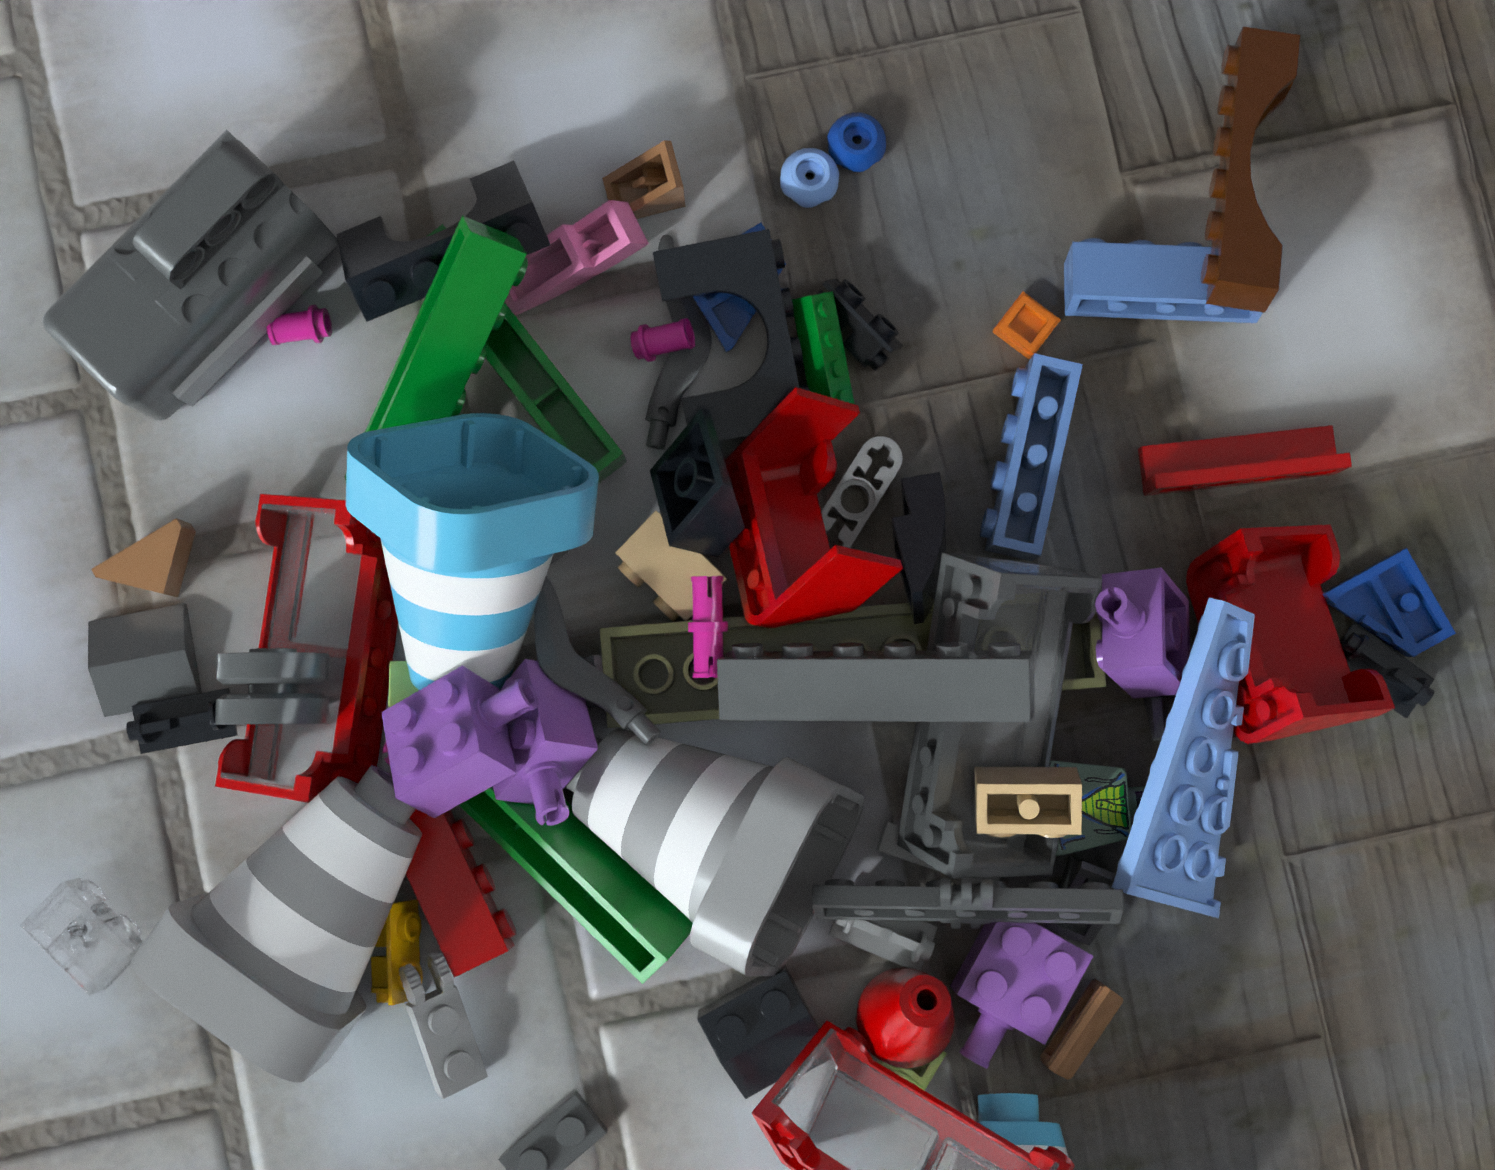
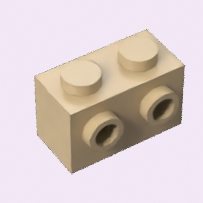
(664, 568)
(1028, 801)

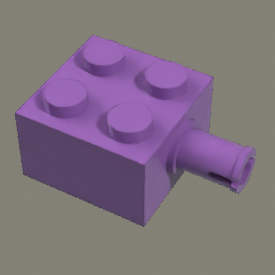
(1143, 632)
(453, 739)
(546, 746)
(1018, 981)

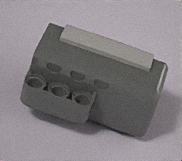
(192, 282)

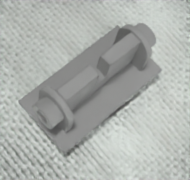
(898, 941)

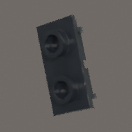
(871, 332)
(1405, 681)
(178, 722)

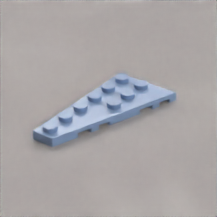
(1193, 776)

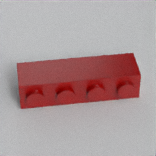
(457, 894)

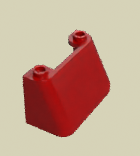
(1296, 661)

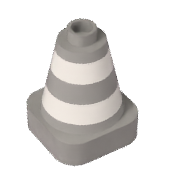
(720, 839)
(290, 930)

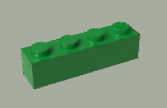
(822, 346)

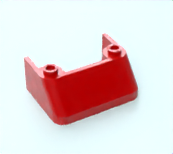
(784, 551)

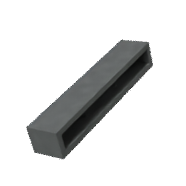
(877, 684)

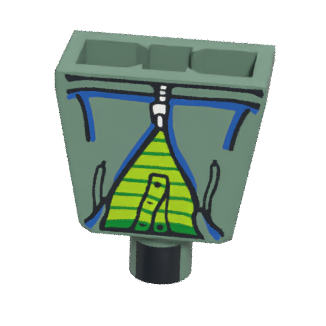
(1105, 807)

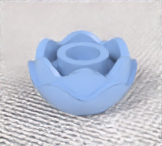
(804, 191)

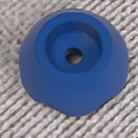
(851, 155)

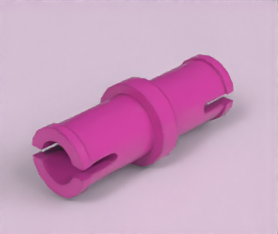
(707, 625)

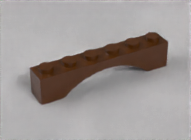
(1244, 249)

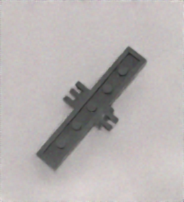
(968, 903)

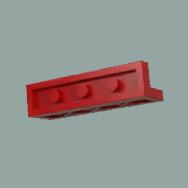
(1240, 460)

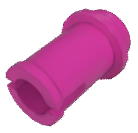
(301, 326)
(662, 339)

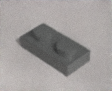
(557, 1138)

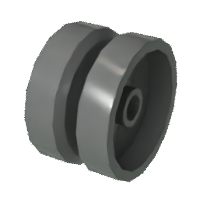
(272, 687)

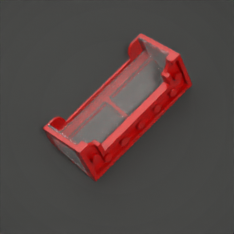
(330, 598)
(854, 1114)

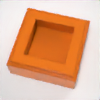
(1026, 325)

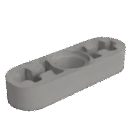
(862, 463)

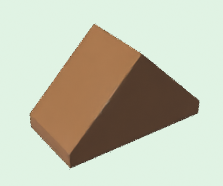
(648, 182)
(154, 561)

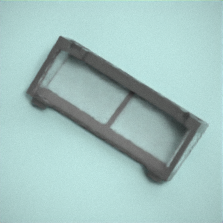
(979, 605)

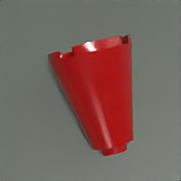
(905, 1017)

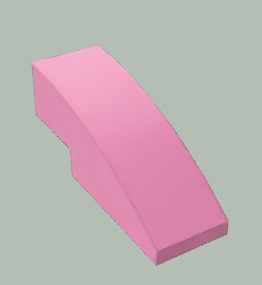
(578, 254)

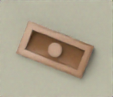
(1081, 1029)

